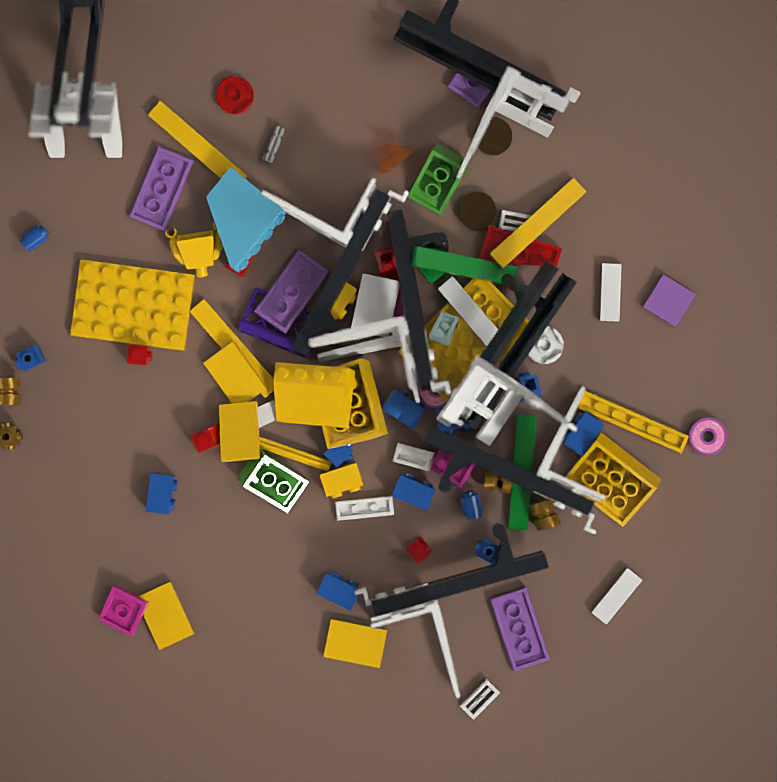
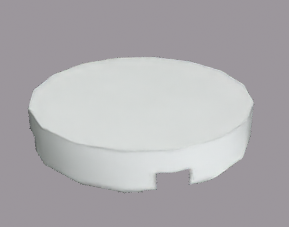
(548, 347)

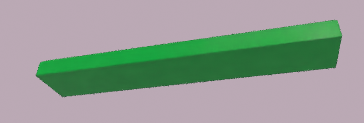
(460, 265)
(523, 458)

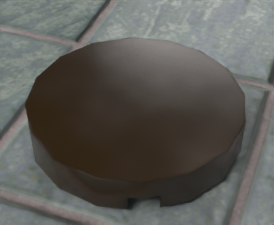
(496, 137)
(477, 210)

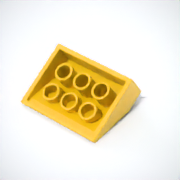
(313, 394)
(366, 412)
(616, 476)

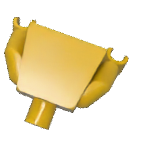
(196, 249)

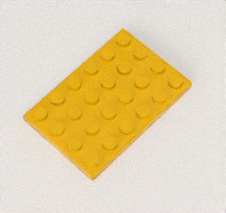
(132, 305)
(455, 359)

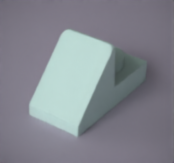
(444, 328)

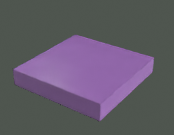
(468, 90)
(669, 300)

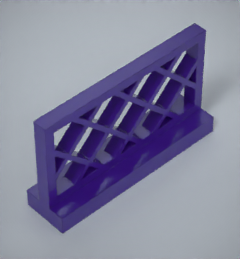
(267, 335)

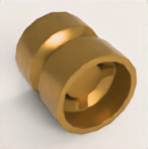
(9, 392)
(491, 483)
(545, 516)

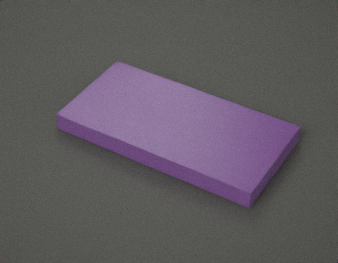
(161, 188)
(292, 291)
(519, 629)

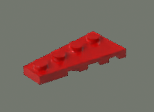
(532, 255)

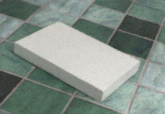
(375, 301)

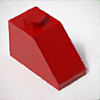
(207, 438)

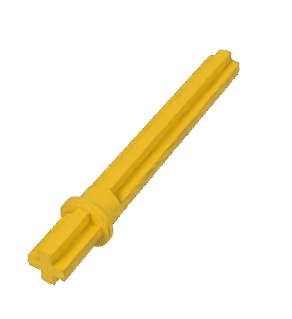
(295, 454)

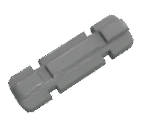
(273, 144)

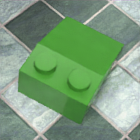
(438, 179)
(272, 481)

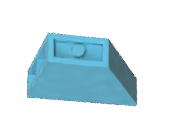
(242, 217)

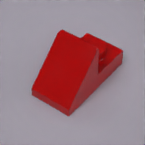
(387, 263)

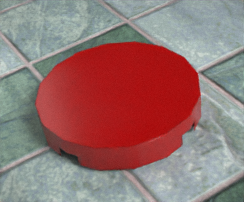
(234, 95)

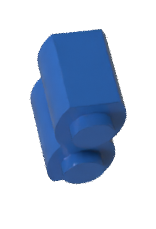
(403, 408)

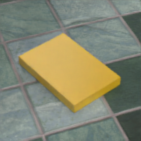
(235, 374)
(239, 431)
(166, 616)
(355, 643)

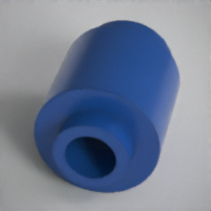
(34, 237)
(471, 505)

